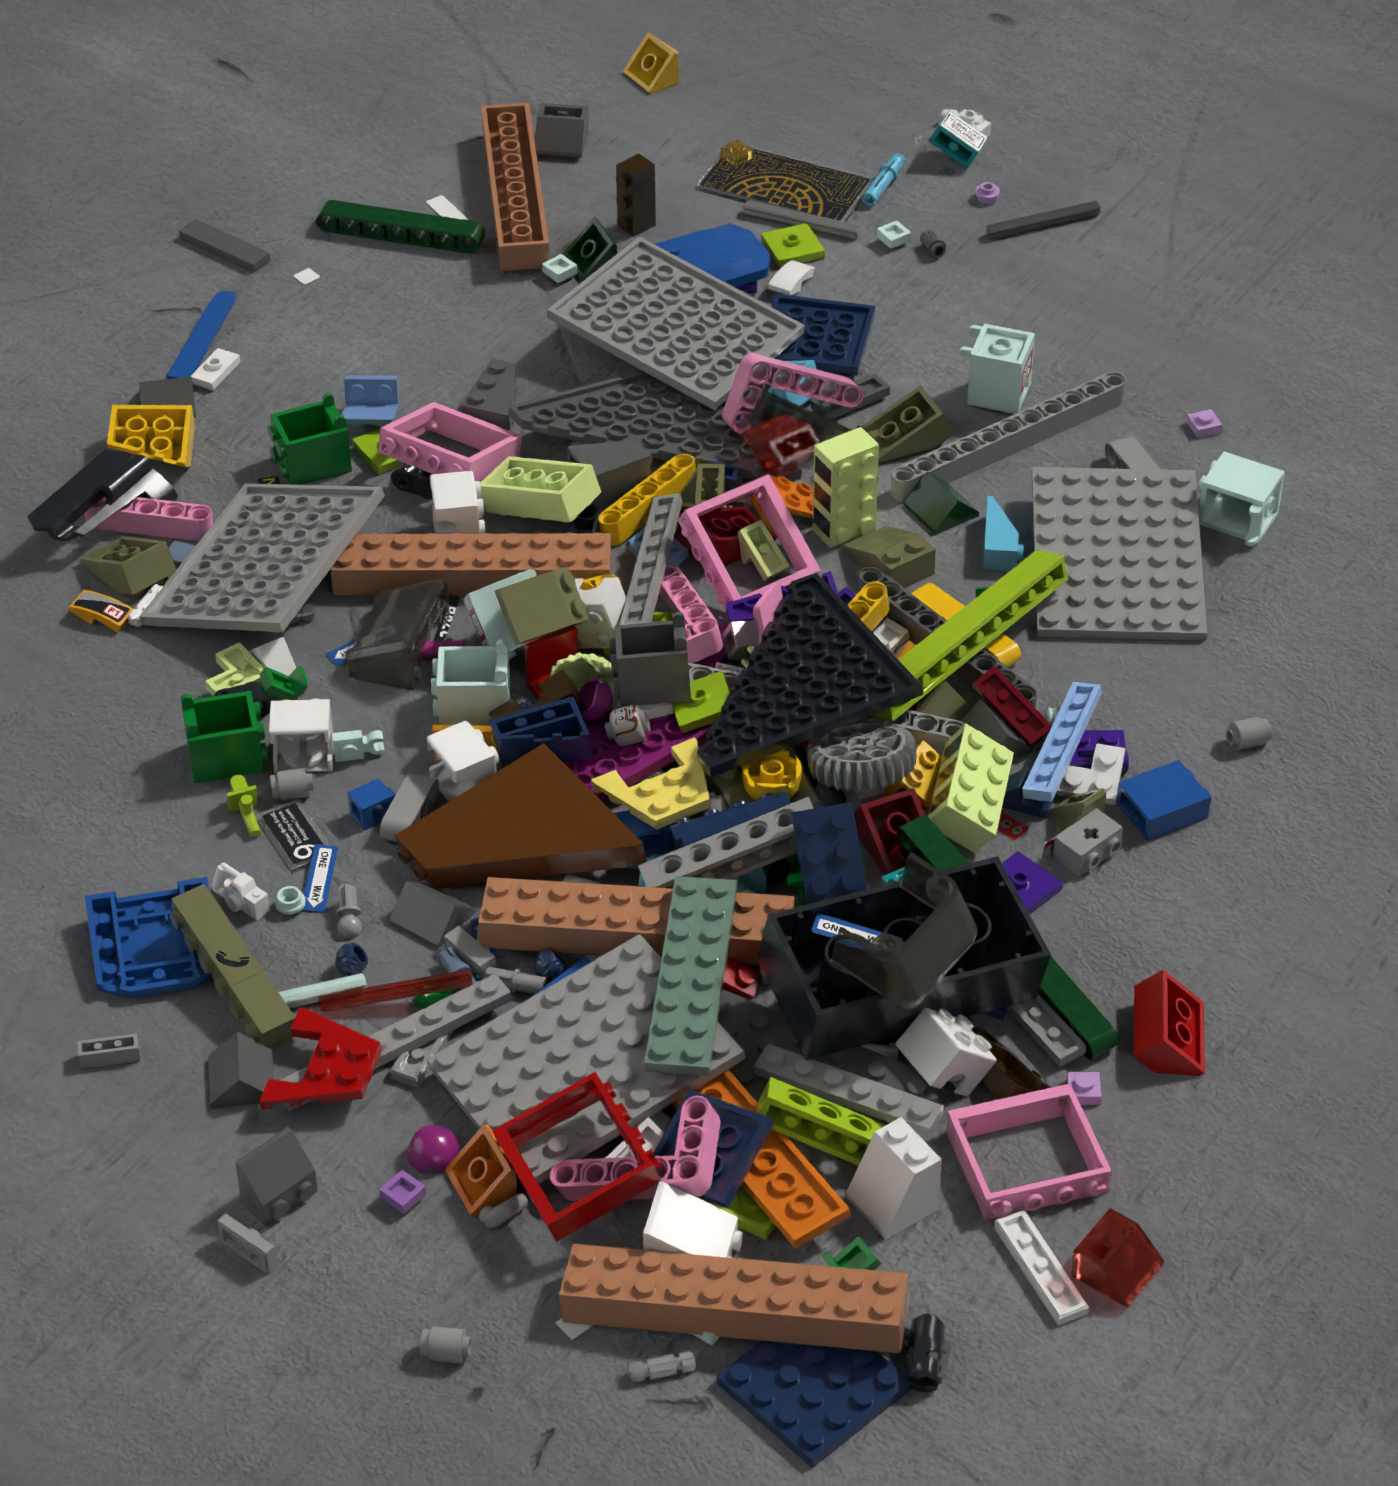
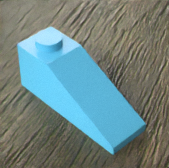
(1001, 540)

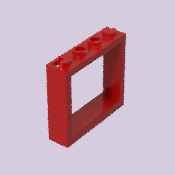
(556, 1110)

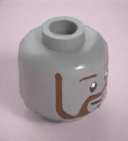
(628, 725)

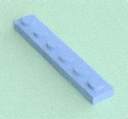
(1061, 741)

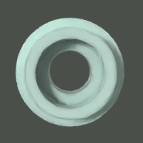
(289, 900)

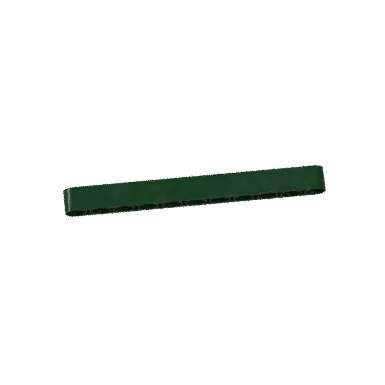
(1057, 988)

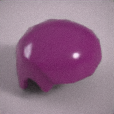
(596, 699)
(432, 1148)

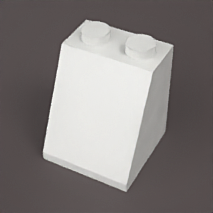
(896, 1179)
(689, 1225)

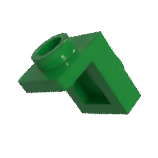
(283, 686)
(855, 1256)

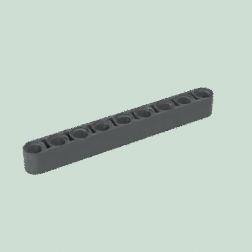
(922, 621)

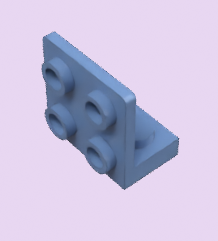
(370, 400)

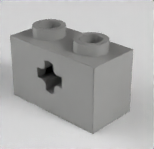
(1088, 842)

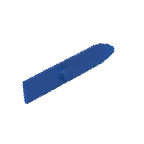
(203, 335)

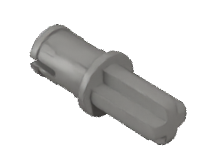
(518, 981)

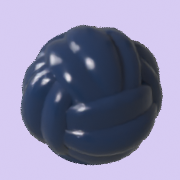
(351, 959)
(549, 964)

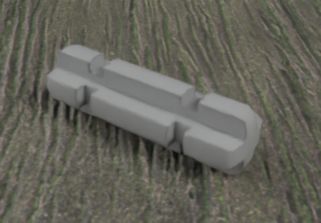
(661, 1366)

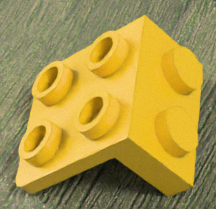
(923, 776)

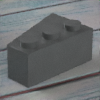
(493, 394)

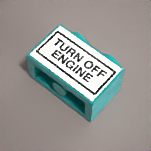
(958, 139)

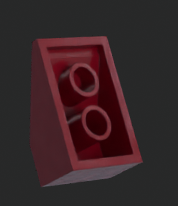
(722, 529)
(878, 826)

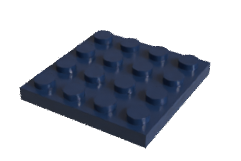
(832, 334)
(813, 1393)

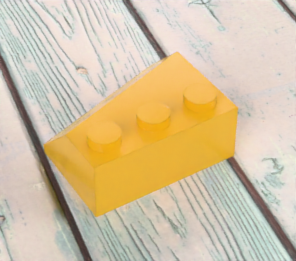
(153, 431)

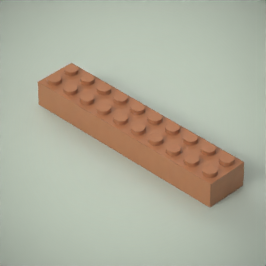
(515, 187)
(463, 560)
(602, 917)
(735, 1298)

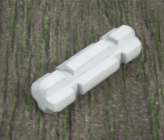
(133, 616)

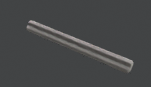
(796, 218)

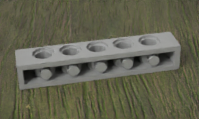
(730, 851)

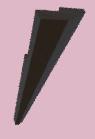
(1009, 1074)

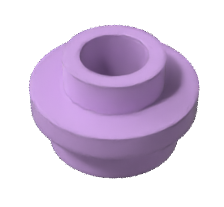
(987, 193)

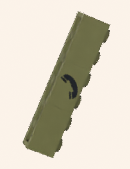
(232, 966)

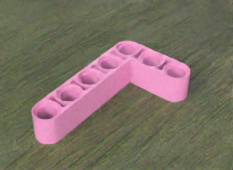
(788, 382)
(157, 518)
(700, 625)
(676, 1168)

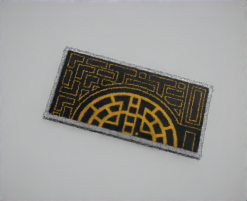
(787, 184)

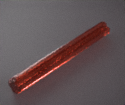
(395, 990)

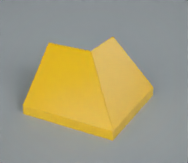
(653, 65)

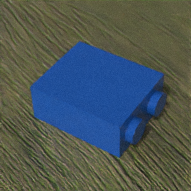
(1163, 800)

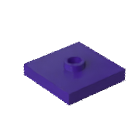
(1031, 881)

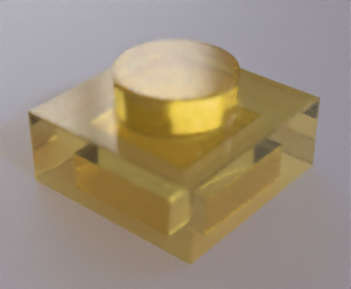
(736, 152)

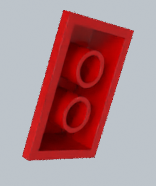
(1168, 1026)

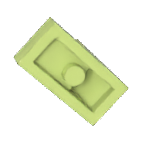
(760, 548)

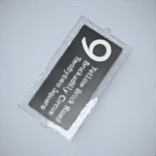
(291, 833)

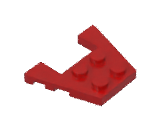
(337, 1069)

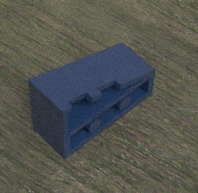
(554, 724)

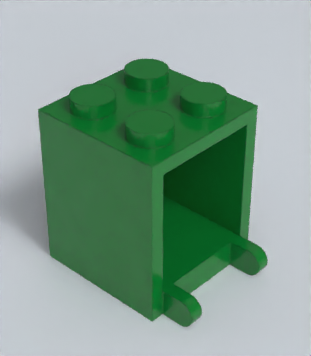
(310, 442)
(224, 736)

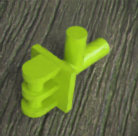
(243, 799)

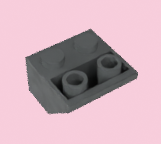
(561, 130)

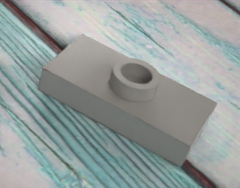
(247, 1243)

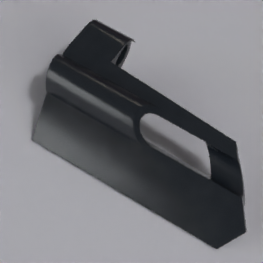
(107, 475)

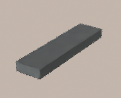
(224, 245)

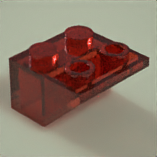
(781, 443)
(1116, 1258)

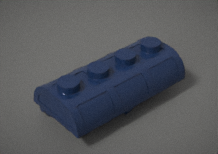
(689, 831)

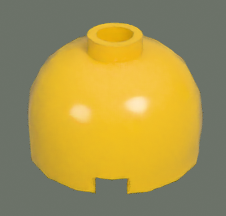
(772, 775)

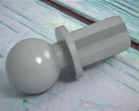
(349, 925)

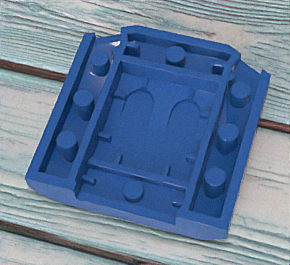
(723, 252)
(138, 946)

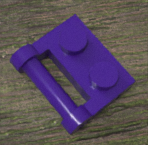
(1085, 750)

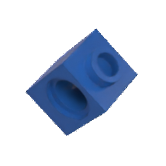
(370, 803)

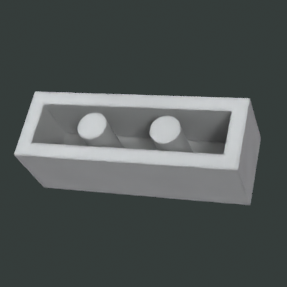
(470, 951)
(108, 1051)

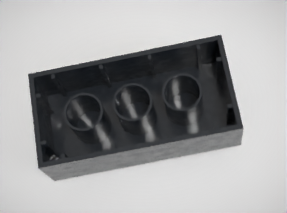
(839, 1012)

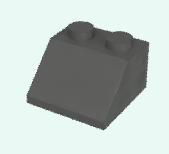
(275, 1177)

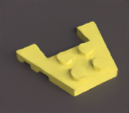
(663, 797)

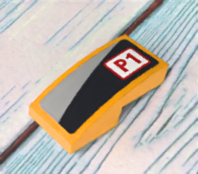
(100, 607)

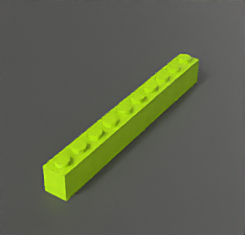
(981, 622)

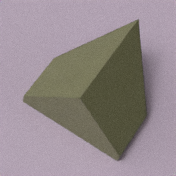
(704, 484)
(944, 702)
(1076, 807)

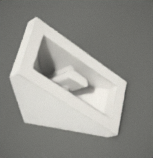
(275, 656)

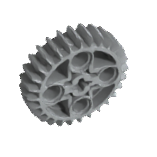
(862, 755)

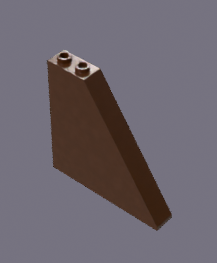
(519, 825)

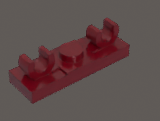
(1012, 706)

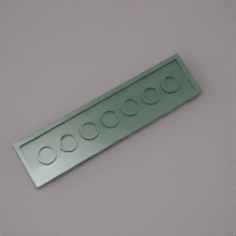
(691, 976)

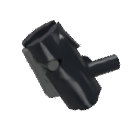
(926, 1353)

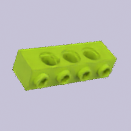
(817, 1121)

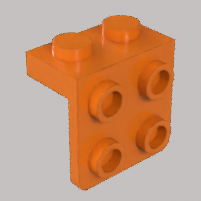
(796, 496)

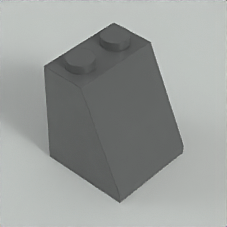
(616, 467)

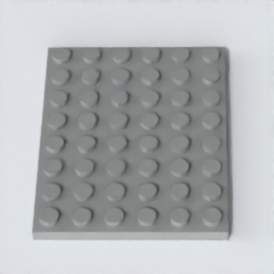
(673, 321)
(1126, 553)
(262, 557)
(561, 1035)

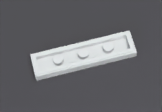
(1041, 1267)

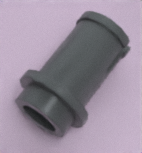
(935, 247)

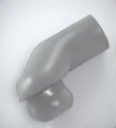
(496, 1216)

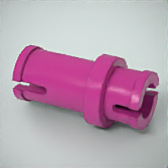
(431, 649)

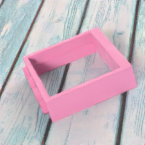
(400, 441)
(780, 521)
(1021, 1111)

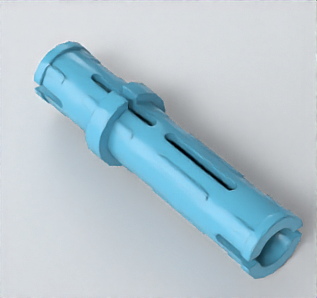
(887, 174)

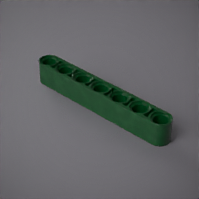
(400, 226)

